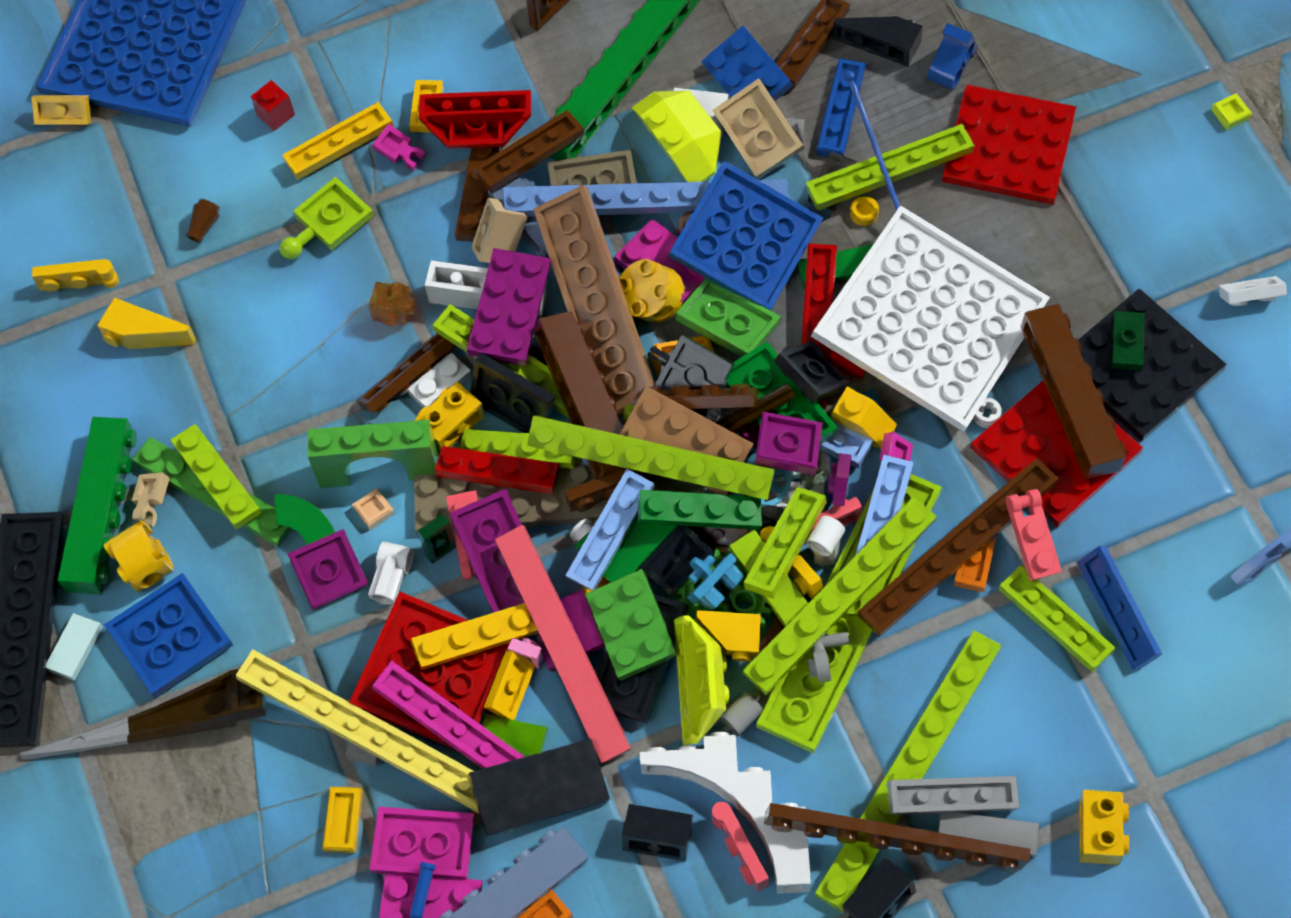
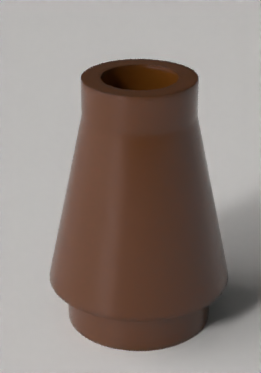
(202, 219)

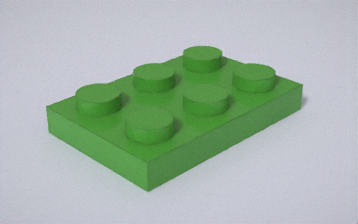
(727, 318)
(631, 624)

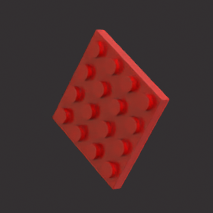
(1016, 144)
(1035, 431)
(461, 681)

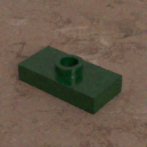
(1128, 340)
(437, 538)

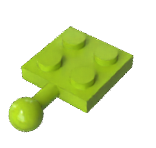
(330, 216)

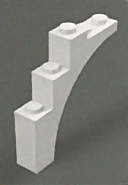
(747, 791)

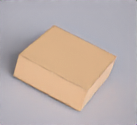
(373, 509)

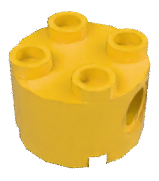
(652, 290)
(140, 556)

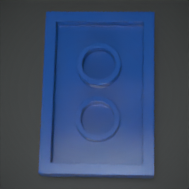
(741, 62)

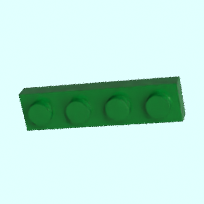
(699, 509)

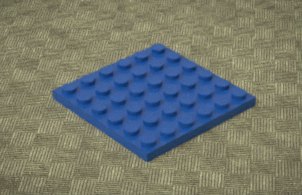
(142, 54)

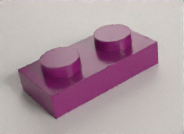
(839, 479)

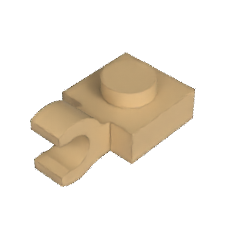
(148, 493)

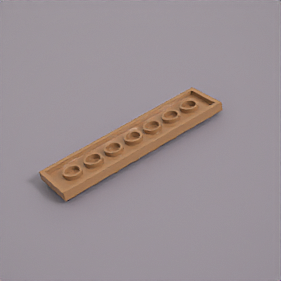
(594, 292)

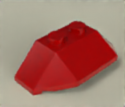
(475, 117)

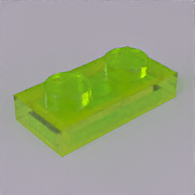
(522, 736)

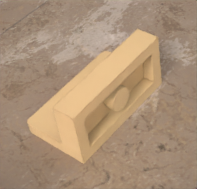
(497, 230)

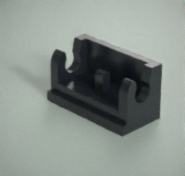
(670, 561)
(657, 832)
(881, 893)

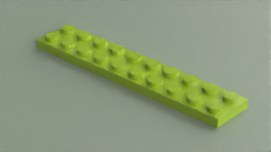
(799, 704)

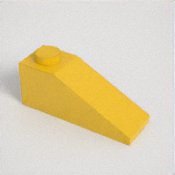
(140, 328)

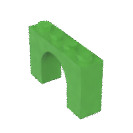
(336, 447)

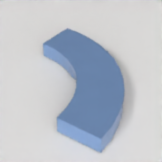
(1262, 559)

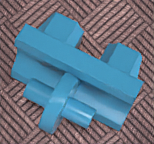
(705, 592)

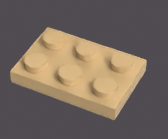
(758, 129)

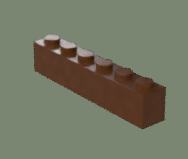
(577, 378)
(1073, 391)

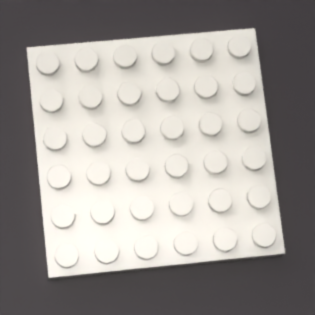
(929, 318)

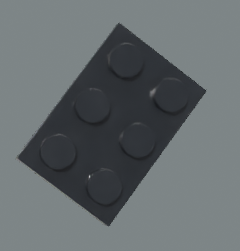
(509, 394)

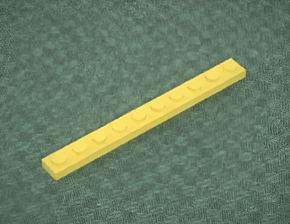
(358, 727)

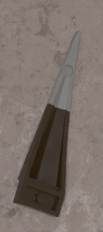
(202, 709)

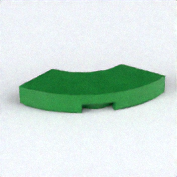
(302, 518)

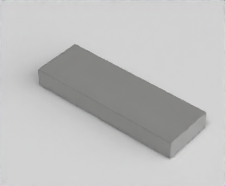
(991, 829)

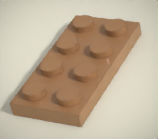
(672, 424)

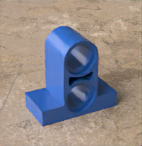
(952, 56)

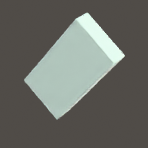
(73, 646)

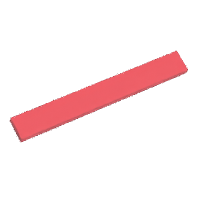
(563, 644)

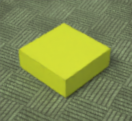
(1231, 111)

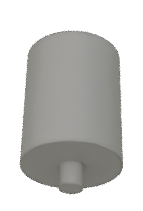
(740, 714)

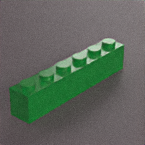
(97, 505)

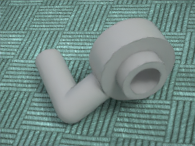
(819, 663)

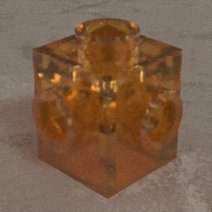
(392, 303)

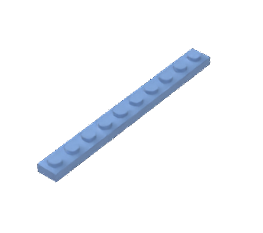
(623, 198)

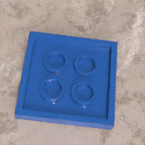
(168, 635)

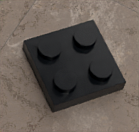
(812, 371)

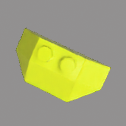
(682, 132)
(699, 679)

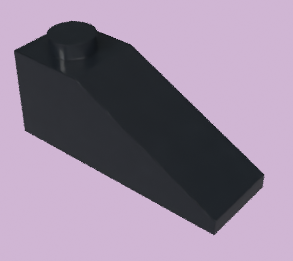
(882, 36)

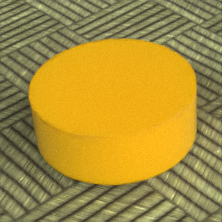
(864, 211)

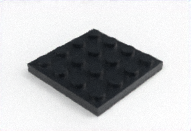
(1172, 370)

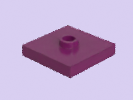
(788, 443)
(328, 569)
(583, 622)

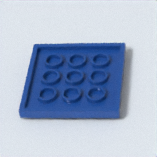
(745, 236)

